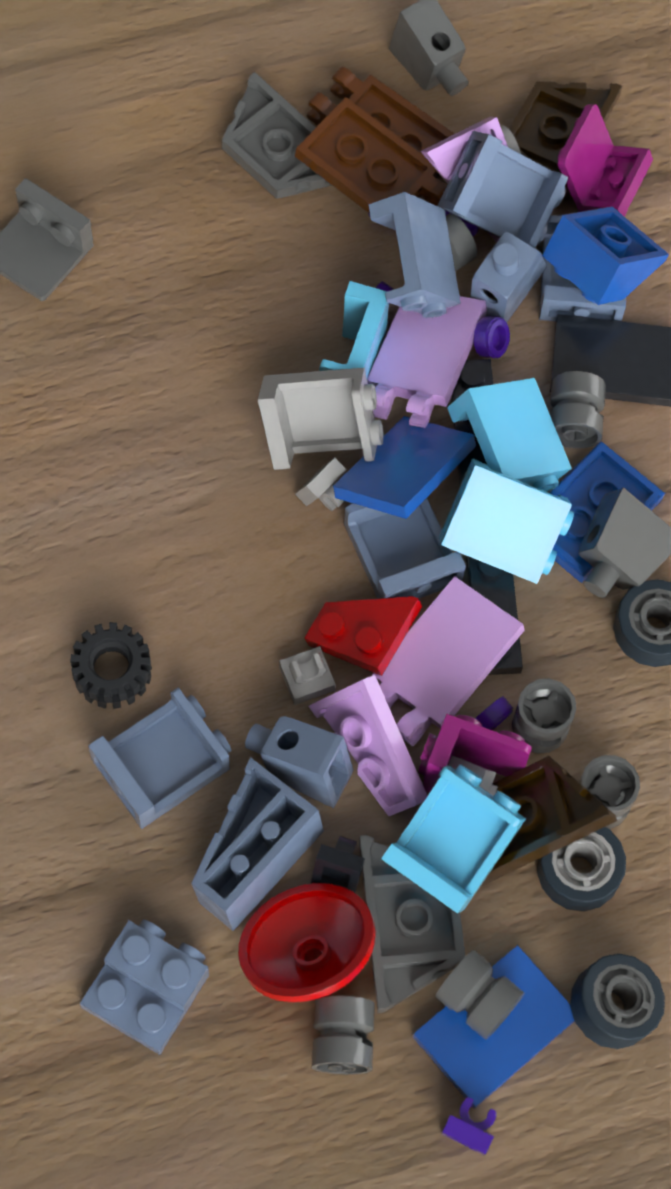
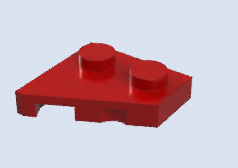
(364, 630)

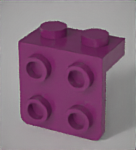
(598, 170)
(468, 740)

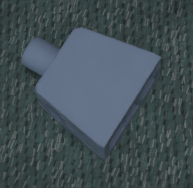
(508, 274)
(304, 758)

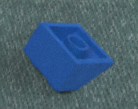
(603, 254)

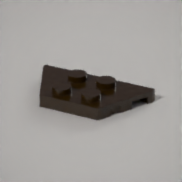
(550, 118)
(555, 812)

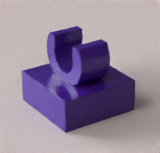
(469, 1132)

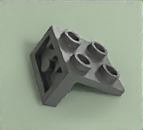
(42, 241)

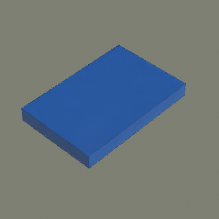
(405, 468)
(584, 487)
(482, 1065)

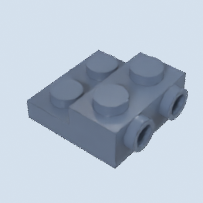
(146, 985)

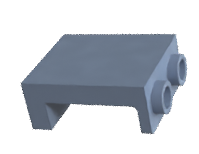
(503, 190)
(423, 253)
(563, 297)
(401, 553)
(162, 758)

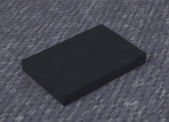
(626, 355)

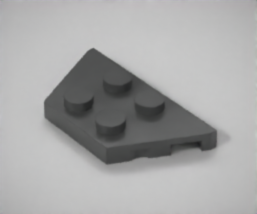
(266, 139)
(415, 931)

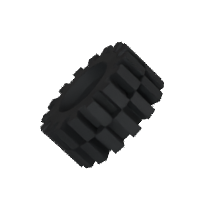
(105, 641)

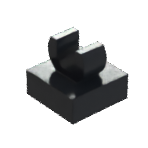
(338, 865)

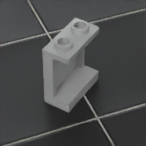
(319, 414)

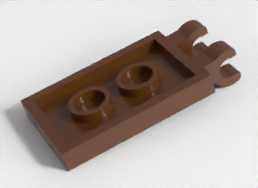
(385, 106)
(367, 159)

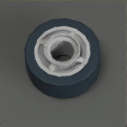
(583, 890)

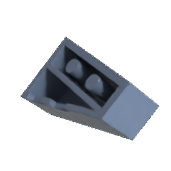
(256, 845)

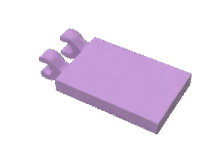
(424, 359)
(446, 657)

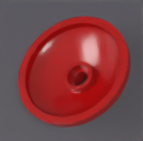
(307, 942)

